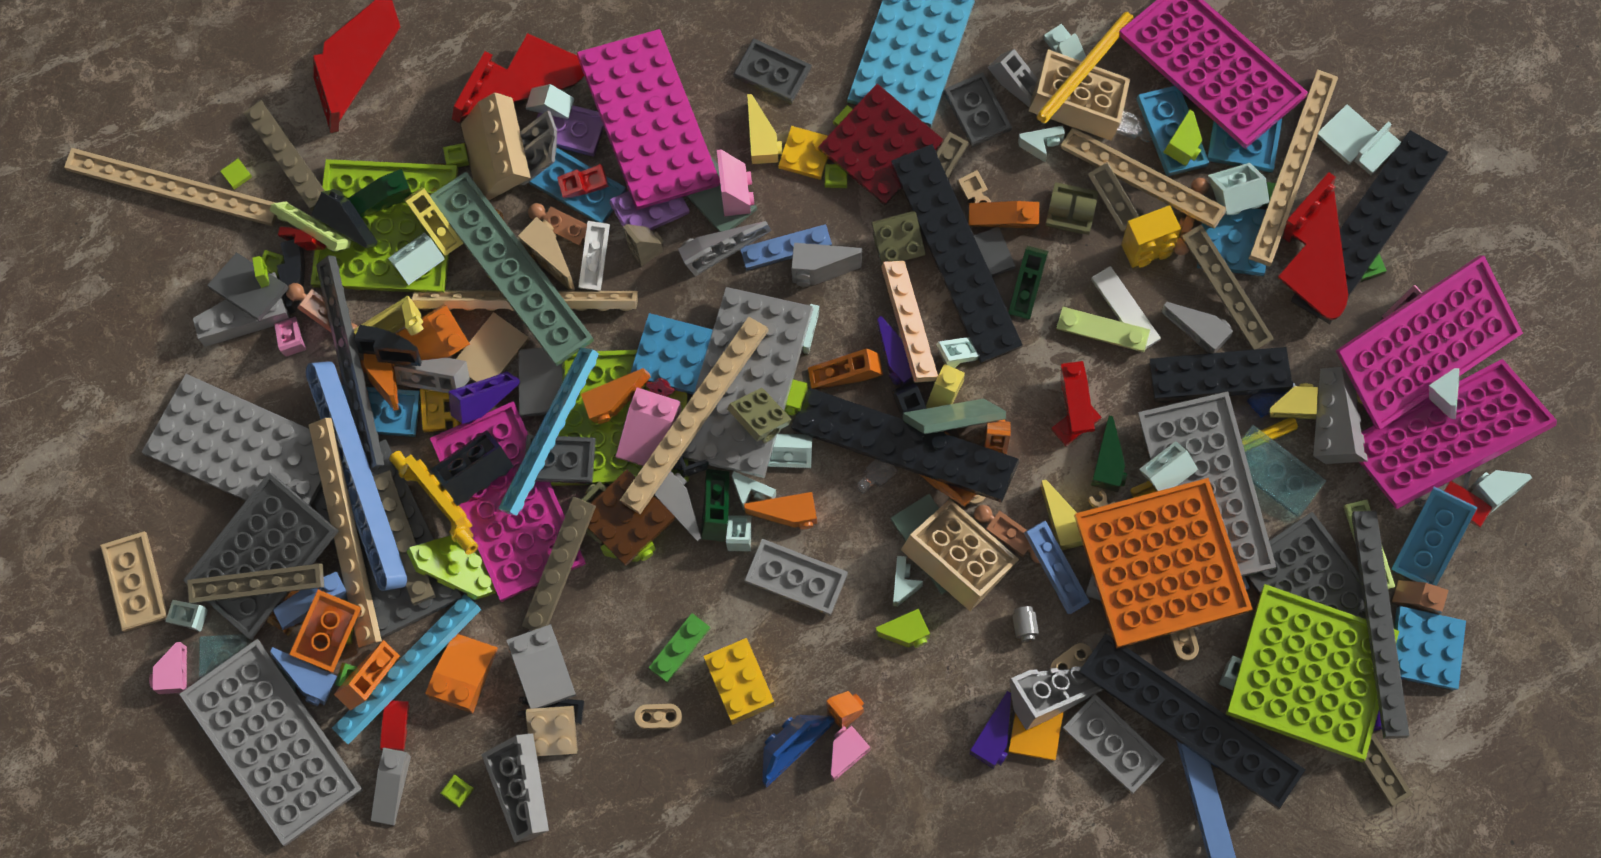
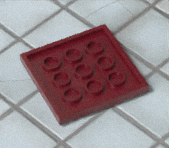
(872, 137)

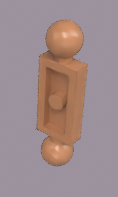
(1201, 186)
(563, 224)
(311, 304)
(1005, 530)

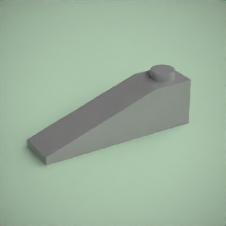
(710, 249)
(1046, 694)

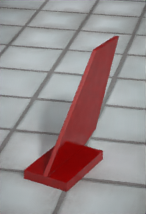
(351, 57)

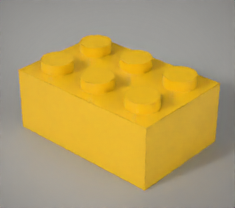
(1151, 237)
(739, 681)

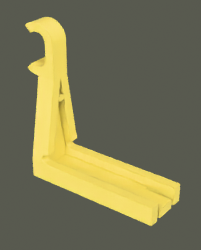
(396, 317)

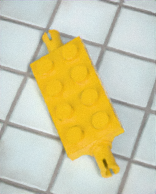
(417, 471)

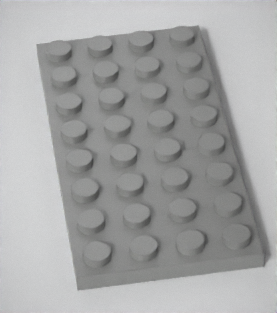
(770, 367)
(1213, 441)
(232, 442)
(271, 742)

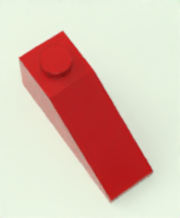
(1077, 397)

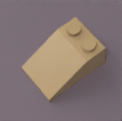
(544, 249)

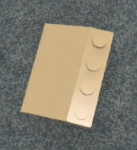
(1095, 103)
(495, 146)
(959, 554)

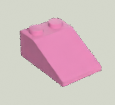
(734, 185)
(646, 425)

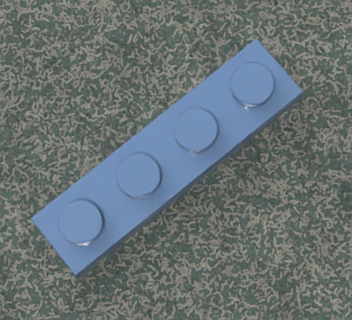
(782, 247)
(1056, 567)

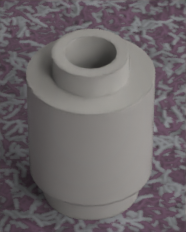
(1025, 623)

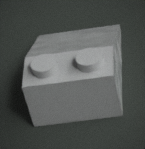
(820, 263)
(541, 667)

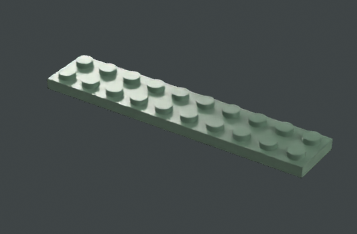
(512, 269)

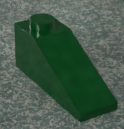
(381, 194)
(1028, 282)
(1110, 463)
(715, 505)

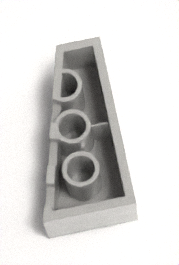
(228, 321)
(1337, 420)
(518, 786)

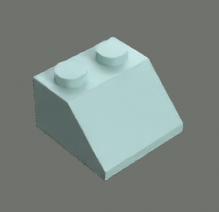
(1239, 188)
(1499, 486)

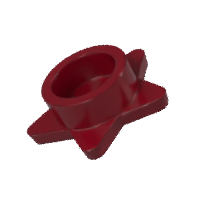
(662, 384)

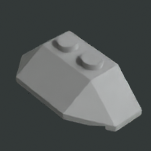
(539, 144)

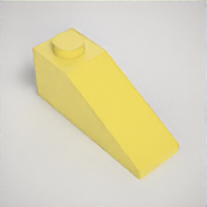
(762, 135)
(433, 221)
(1061, 517)

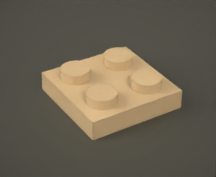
(553, 730)

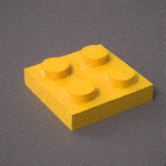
(802, 153)

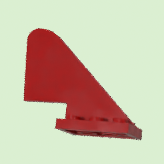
(533, 66)
(1319, 268)

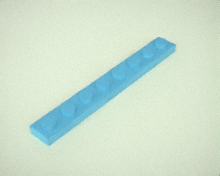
(548, 431)
(407, 668)

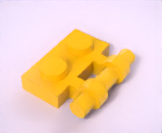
(433, 411)

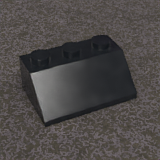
(472, 467)

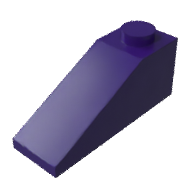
(895, 354)
(480, 397)
(994, 737)

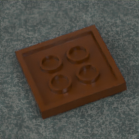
(622, 528)

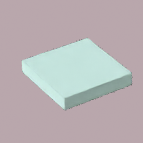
(1347, 134)

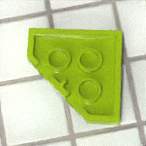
(452, 566)

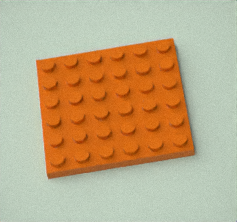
(1162, 563)

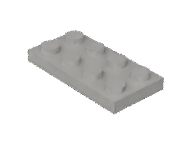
(796, 577)
(1113, 744)

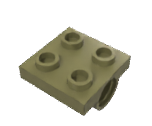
(1072, 208)
(898, 238)
(759, 415)

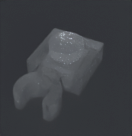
(1132, 127)

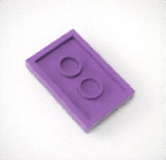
(579, 132)
(650, 216)

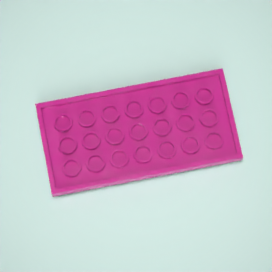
(1214, 66)
(648, 119)
(1426, 338)
(1431, 449)
(510, 545)

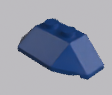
(791, 743)

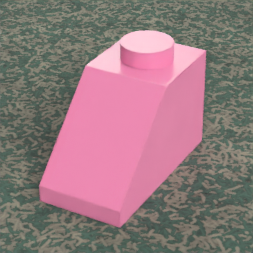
(170, 671)
(847, 750)

